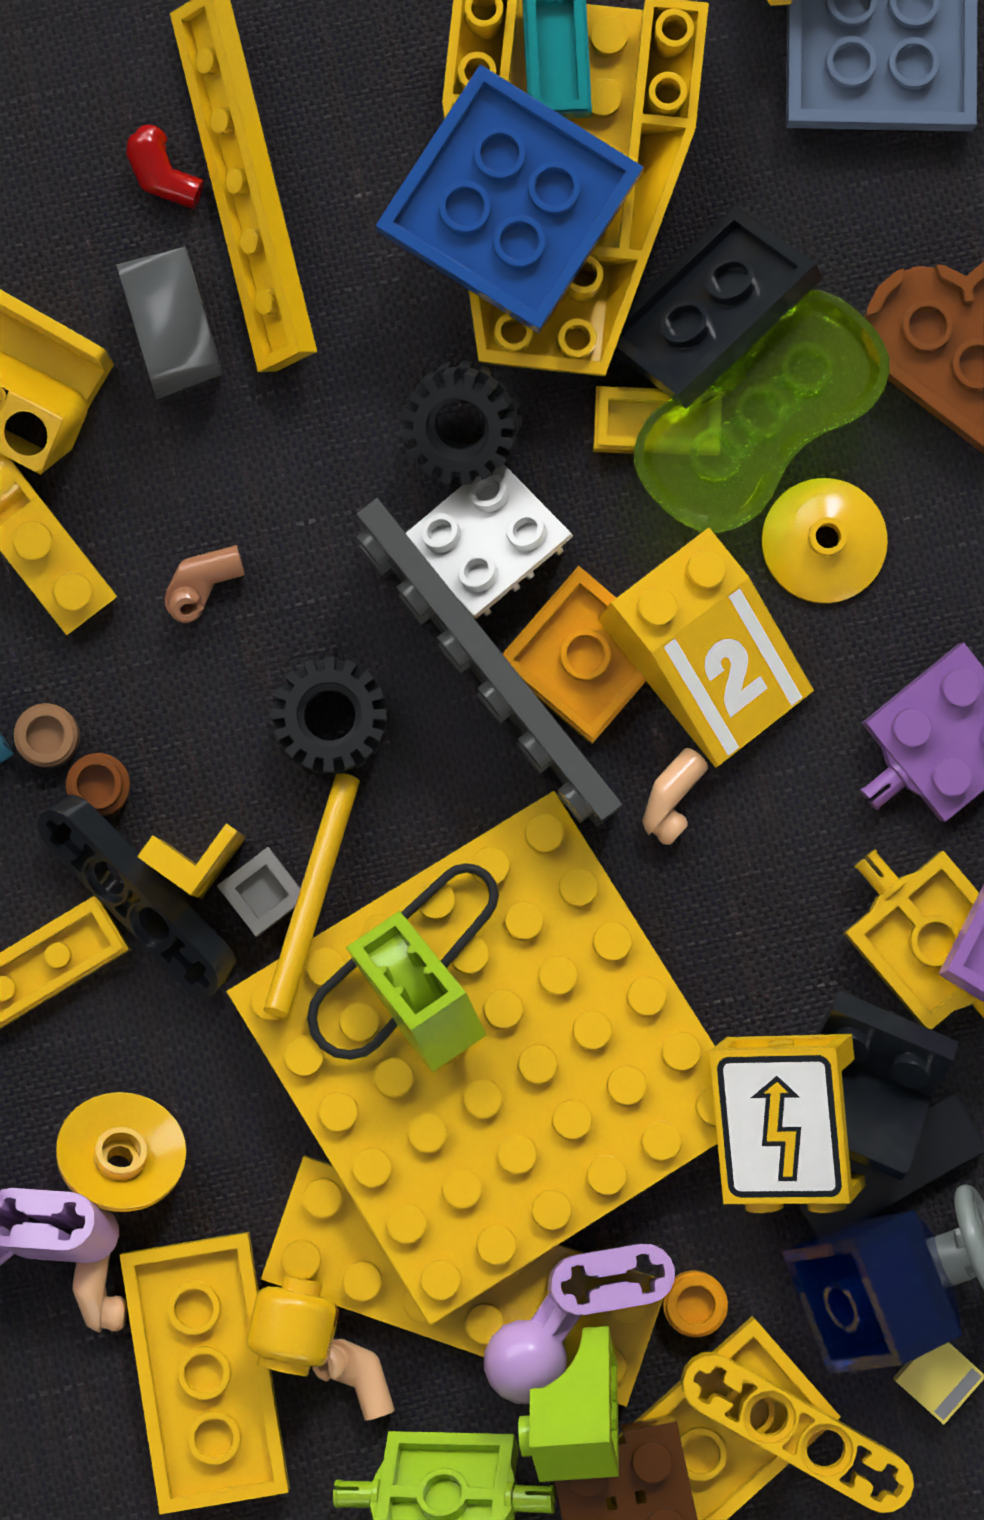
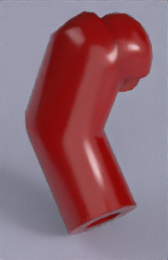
(154, 172)

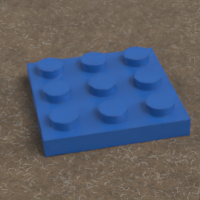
(509, 198)

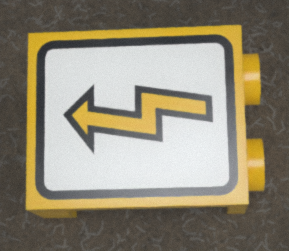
(783, 1122)

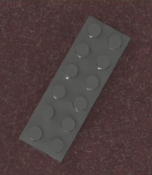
(469, 647)

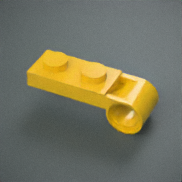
(47, 554)

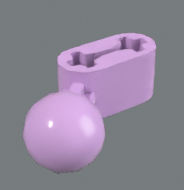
(55, 1211)
(532, 1351)

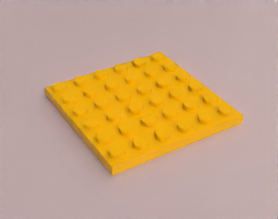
(542, 1125)

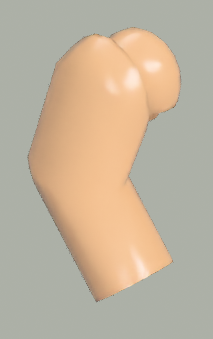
(668, 791)
(91, 1295)
(360, 1370)

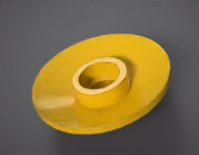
(816, 571)
(127, 1128)

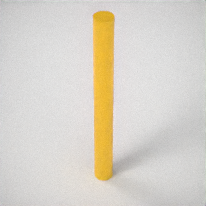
(311, 896)

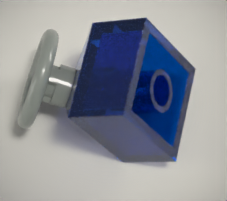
(887, 1284)

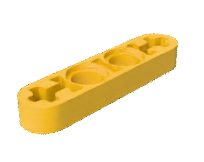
(793, 1437)

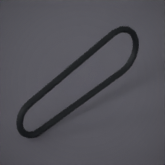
(446, 960)

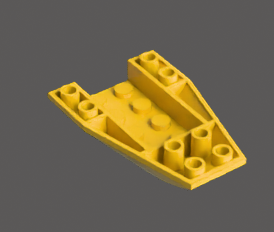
(643, 106)

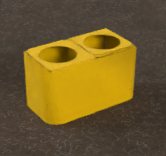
(52, 401)

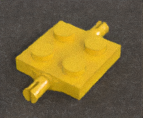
(913, 932)

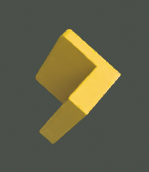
(52, 347)
(182, 871)

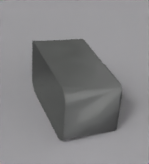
(170, 321)

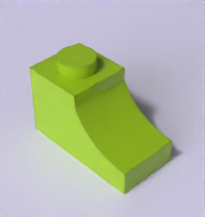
(417, 991)
(576, 1416)

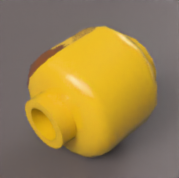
(292, 1326)

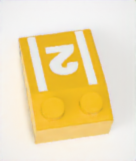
(708, 647)

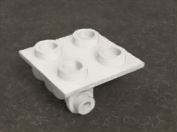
(488, 539)

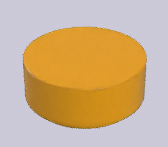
(695, 1304)

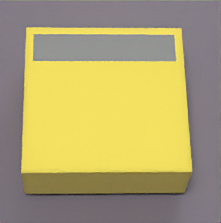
(940, 1380)

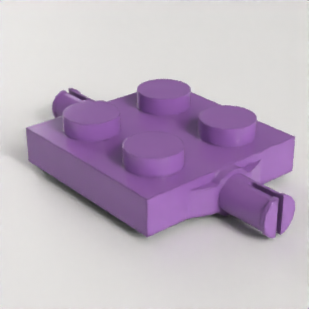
(933, 736)

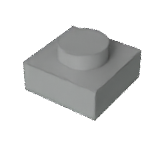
(261, 891)

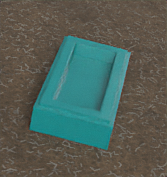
(558, 55)

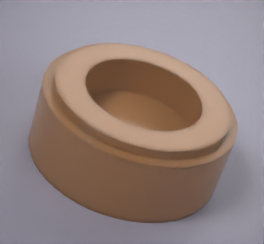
(46, 735)

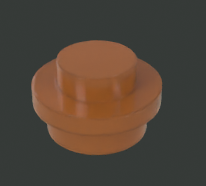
(99, 781)

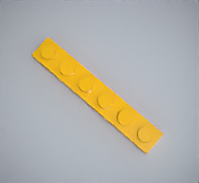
(243, 183)

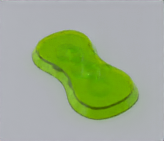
(734, 442)

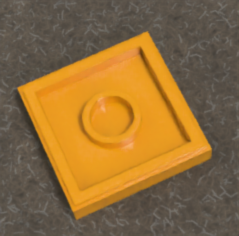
(574, 660)

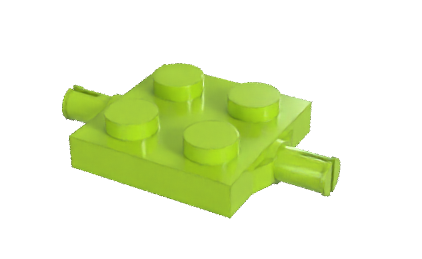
(446, 1480)

